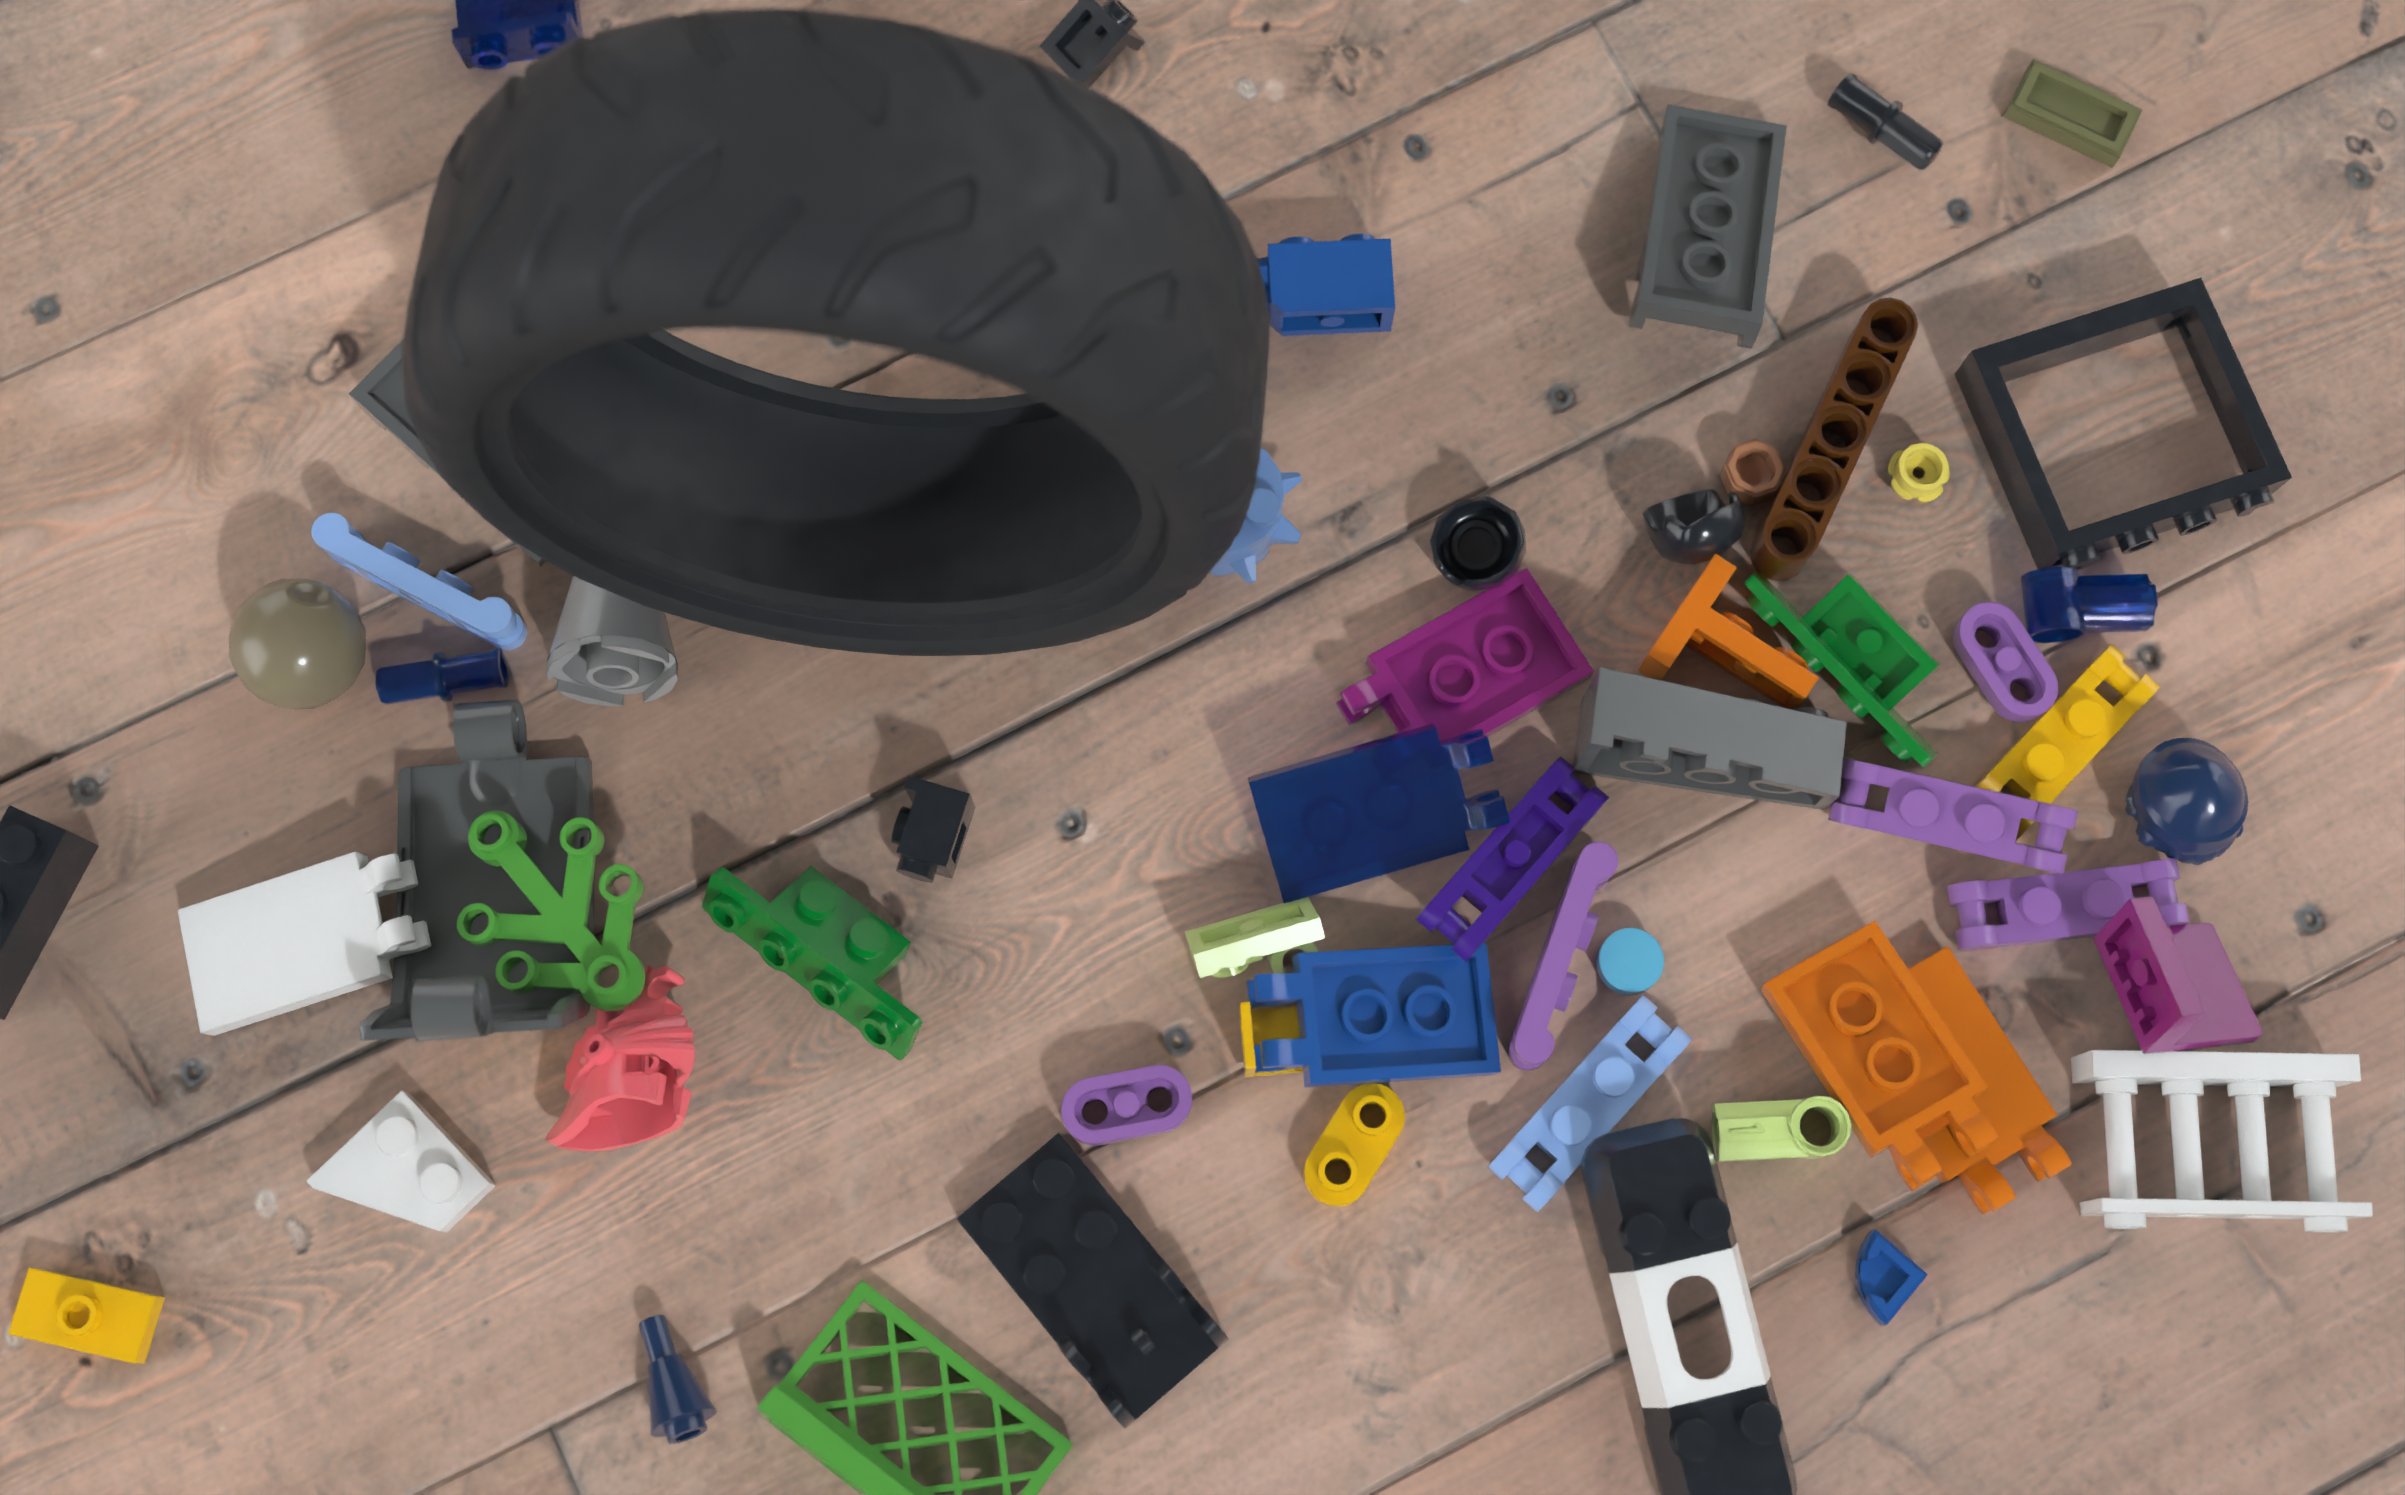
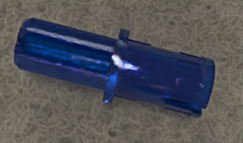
(442, 676)

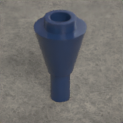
(675, 1396)

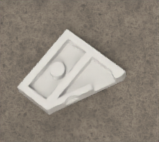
(405, 1168)

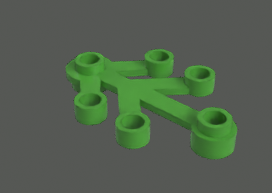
(561, 917)

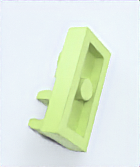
(1232, 944)

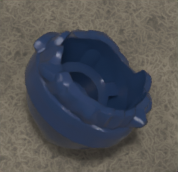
(2188, 800)

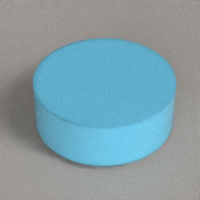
(1630, 961)

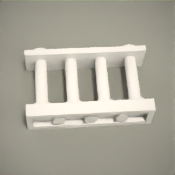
(2248, 1081)

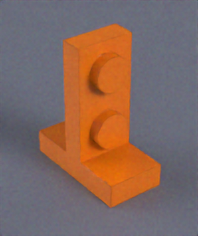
(1728, 644)

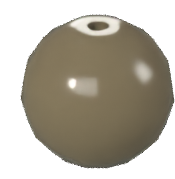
(297, 643)

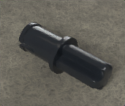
(1885, 122)

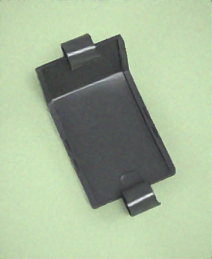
(453, 983)

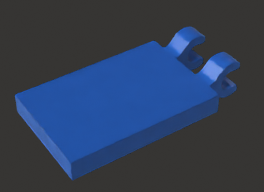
(1382, 1016)

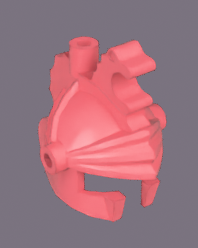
(629, 1073)

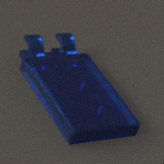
(1372, 809)

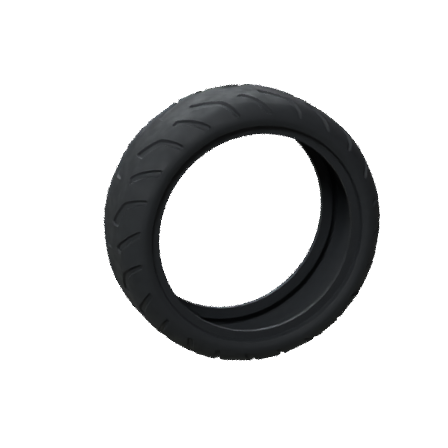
(867, 196)

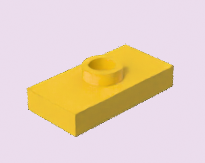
(86, 1315)

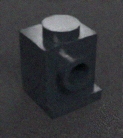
(931, 830)

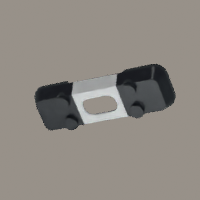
(1667, 1219)

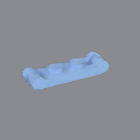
(398, 573)
(1589, 1102)

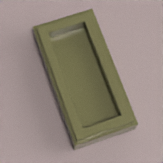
(2072, 113)

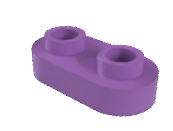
(2009, 661)
(1126, 1099)

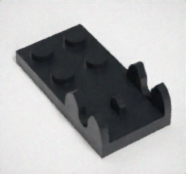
(1092, 1280)

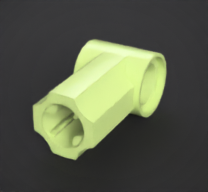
(1773, 1129)

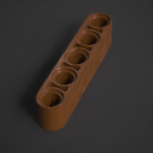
(1849, 416)

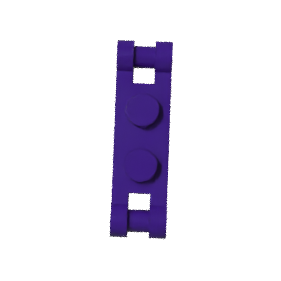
(1513, 858)

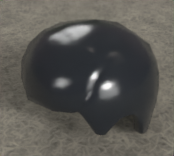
(1694, 526)
(1478, 543)

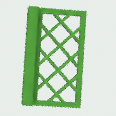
(863, 1464)

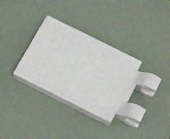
(296, 939)

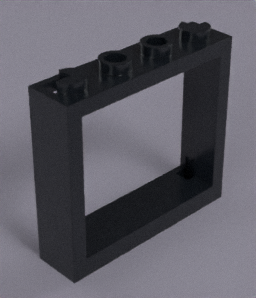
(2019, 470)

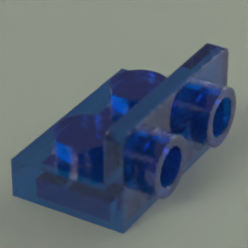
(513, 30)

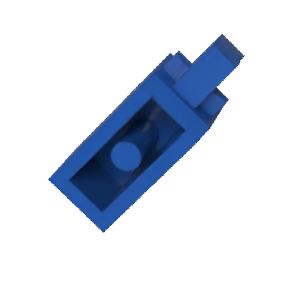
(1329, 285)

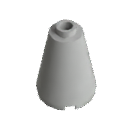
(610, 648)

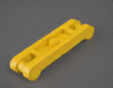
(2070, 732)

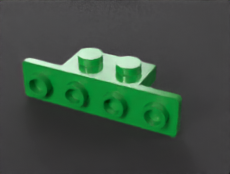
(1861, 649)
(825, 946)

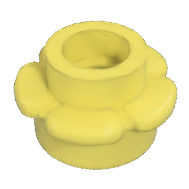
(1928, 460)

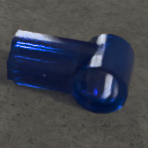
(2066, 606)

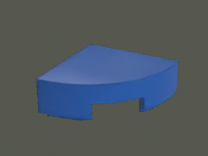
(1885, 1277)

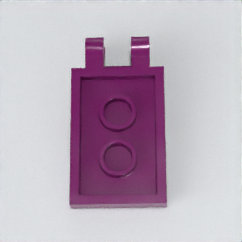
(1473, 665)

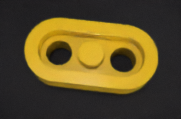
(1354, 1144)

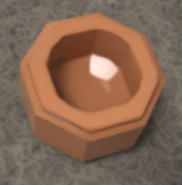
(1753, 471)

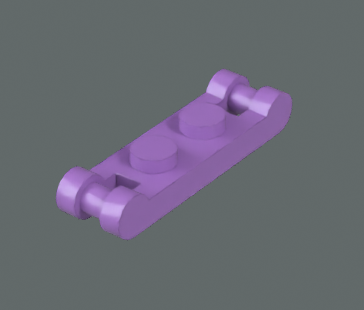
(1953, 815)
(2059, 904)
(1551, 983)

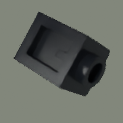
(1092, 38)

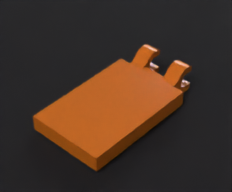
(1882, 1051)
(2010, 1103)

